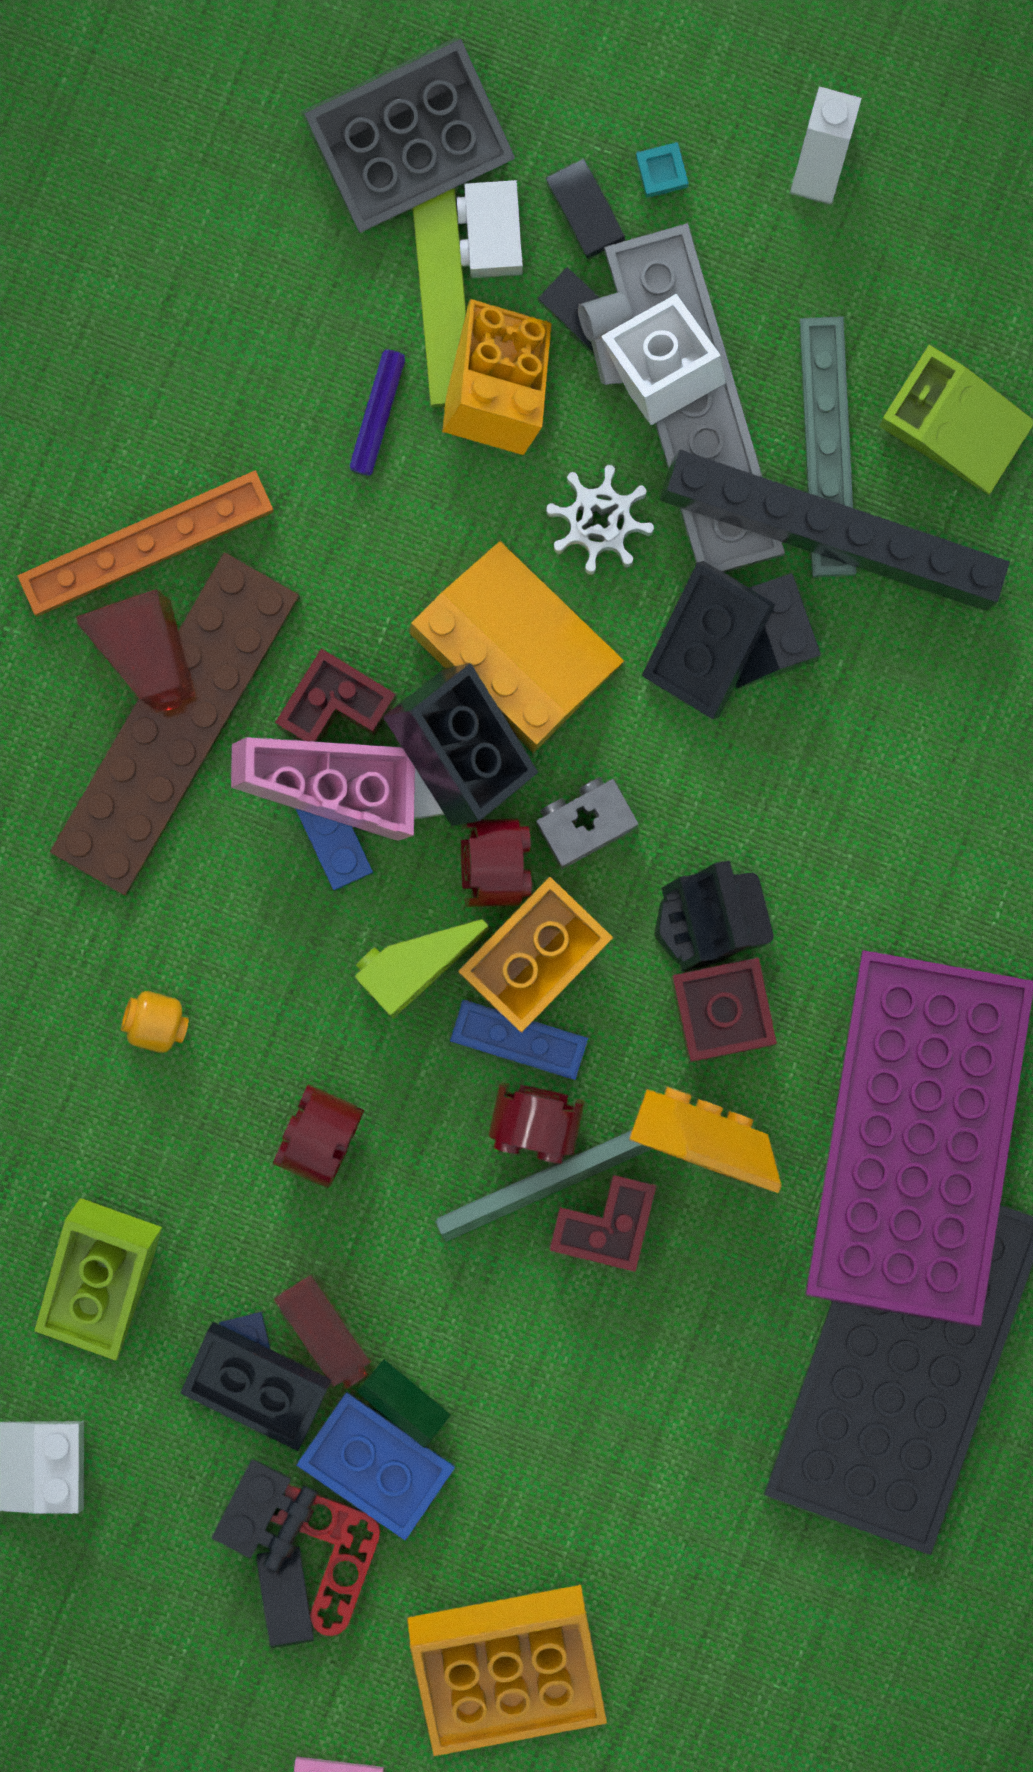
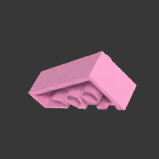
(337, 781)

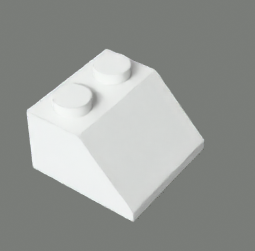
(664, 359)
(42, 1466)

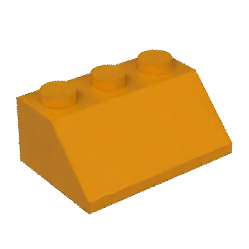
(535, 954)
(706, 1138)

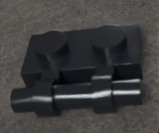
(252, 1508)

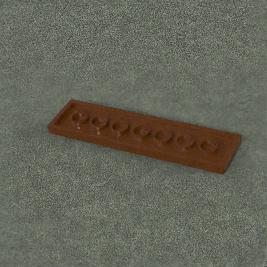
(164, 750)

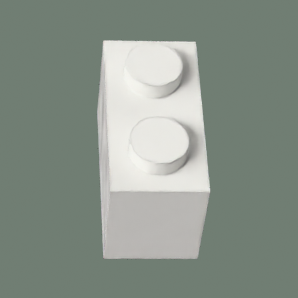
(492, 227)

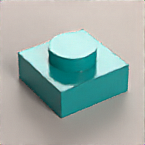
(662, 170)

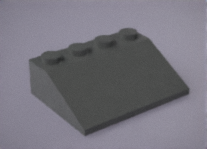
(408, 134)

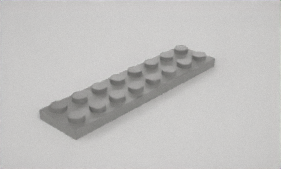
(714, 424)

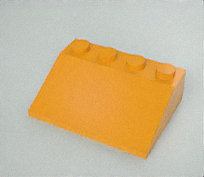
(520, 641)
(506, 1670)

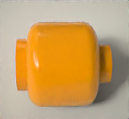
(154, 1022)

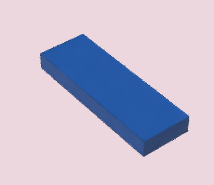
(535, 1047)

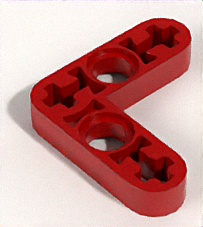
(337, 1534)

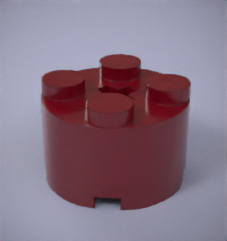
(494, 863)
(535, 1121)
(318, 1136)

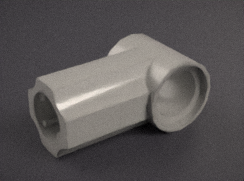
(599, 318)

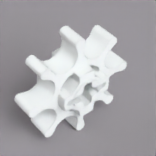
(588, 502)

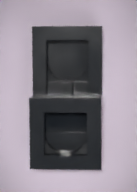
(585, 208)
(562, 302)
(285, 1601)

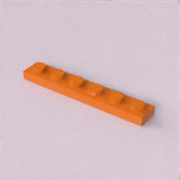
(145, 543)

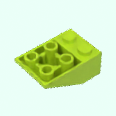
(957, 420)

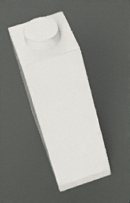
(825, 145)

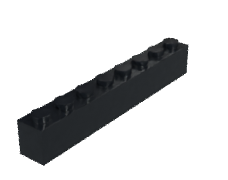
(834, 530)

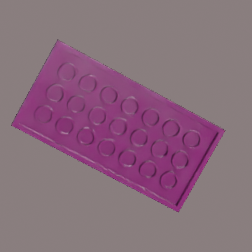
(920, 1139)

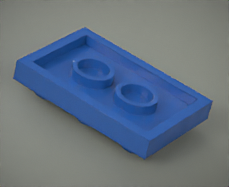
(375, 1466)

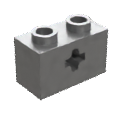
(612, 822)

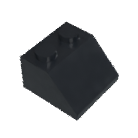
(786, 638)

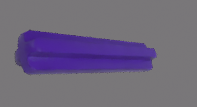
(377, 412)

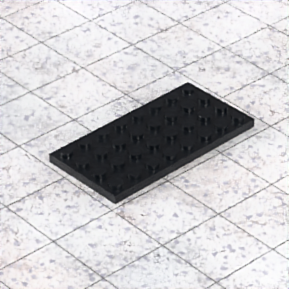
(897, 1406)

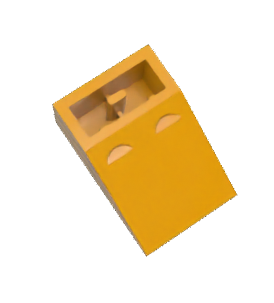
(498, 378)

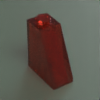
(143, 647)
(324, 1331)

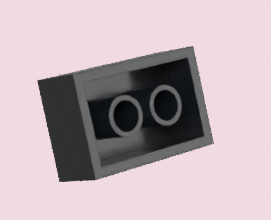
(461, 744)

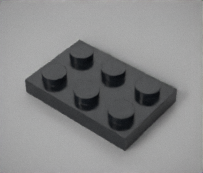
(708, 639)
(255, 1386)

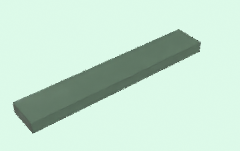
(826, 422)
(539, 1186)

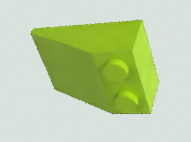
(410, 967)
(97, 1278)

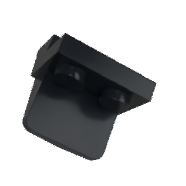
(712, 916)

